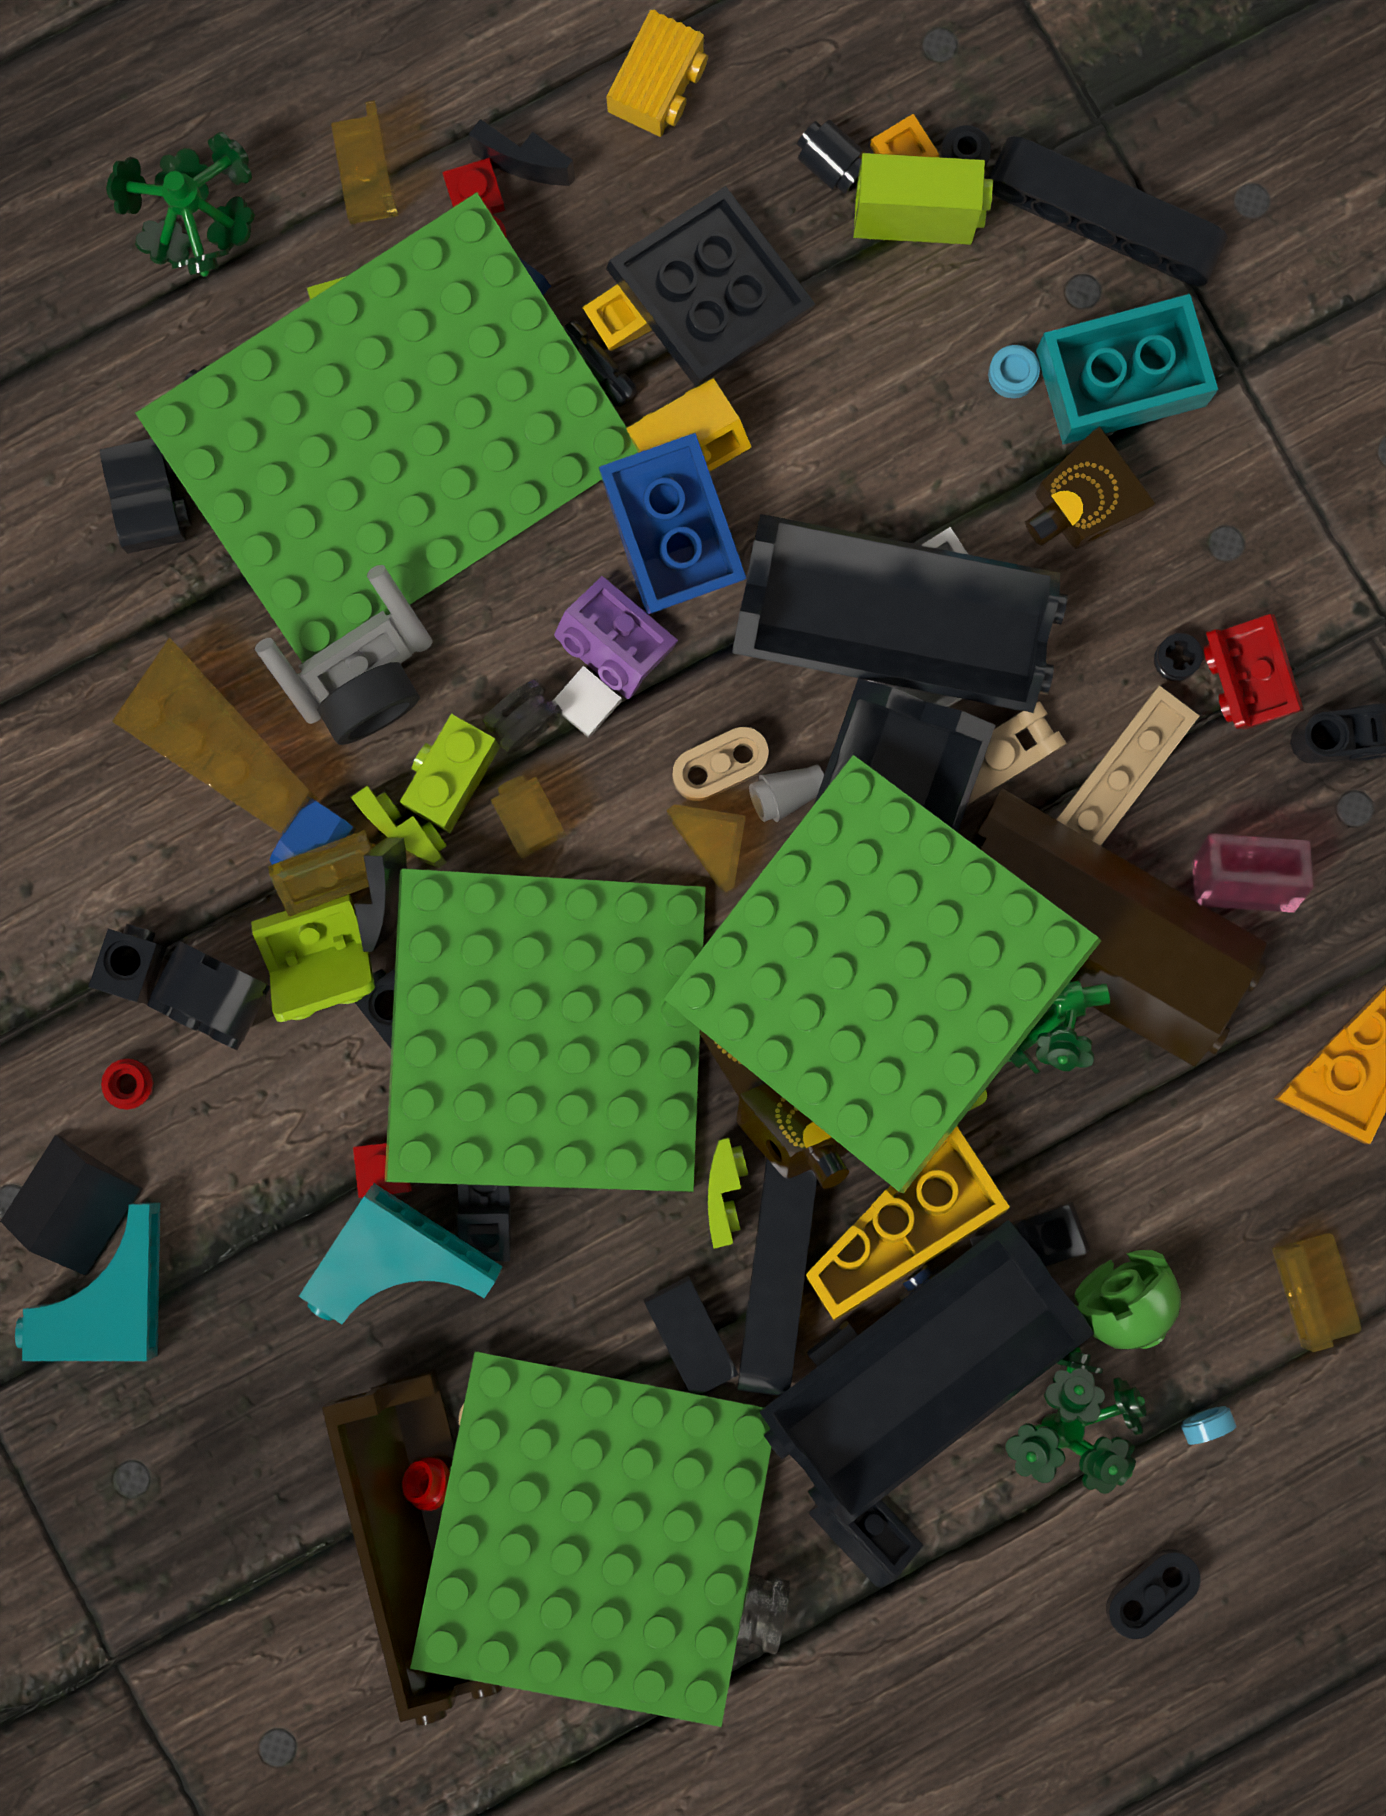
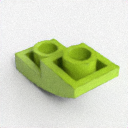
(419, 840)
(724, 1175)

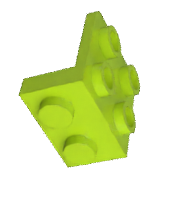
(314, 959)

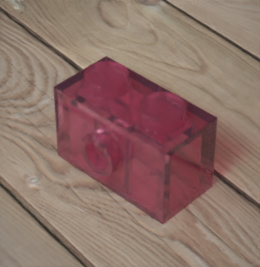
(1252, 873)

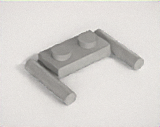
(364, 648)

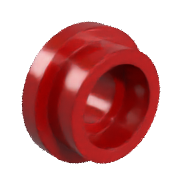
(112, 1079)
(426, 1483)

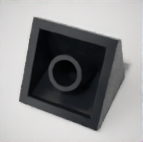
(69, 1206)

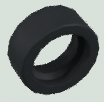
(368, 703)

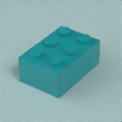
(1126, 368)

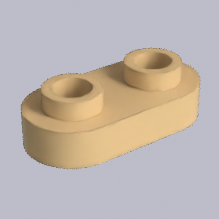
(719, 763)

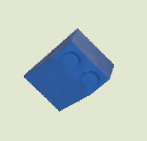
(671, 523)

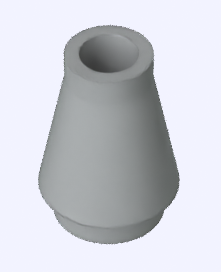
(784, 792)

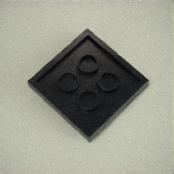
(710, 286)

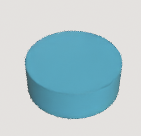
(1013, 371)
(1208, 1425)

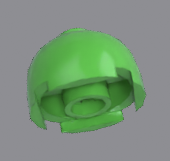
(1131, 1303)

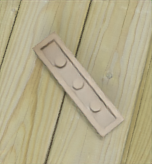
(1128, 766)

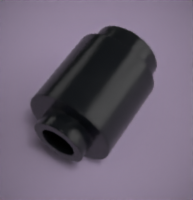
(831, 155)

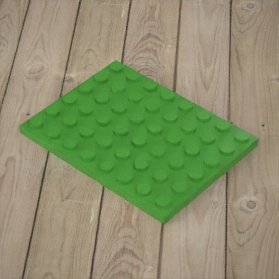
(389, 428)

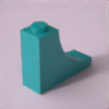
(391, 1246)
(112, 1315)

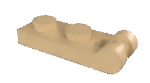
(1007, 757)

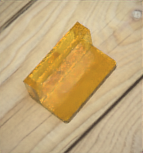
(364, 167)
(322, 873)
(1317, 1291)

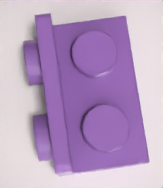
(613, 637)

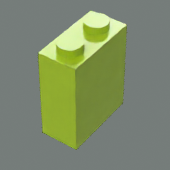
(921, 198)

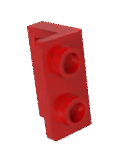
(1253, 673)

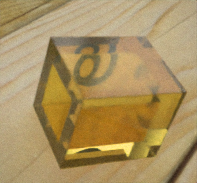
(527, 815)

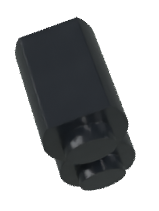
(144, 496)

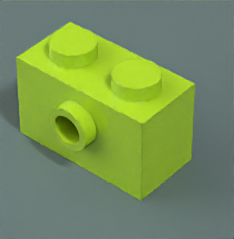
(449, 772)

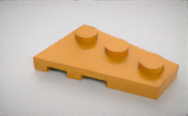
(1347, 1076)

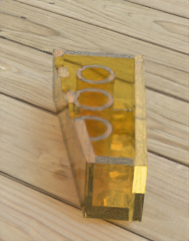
(203, 733)

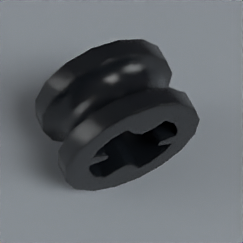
(1191, 649)

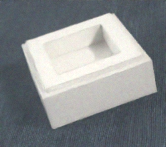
(587, 701)

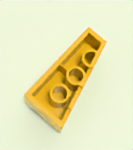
(908, 1229)

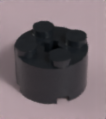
(208, 995)

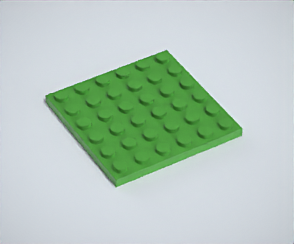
(881, 972)
(542, 1033)
(595, 1540)

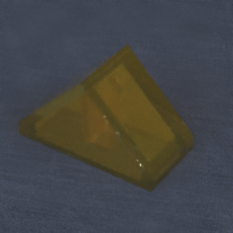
(713, 839)

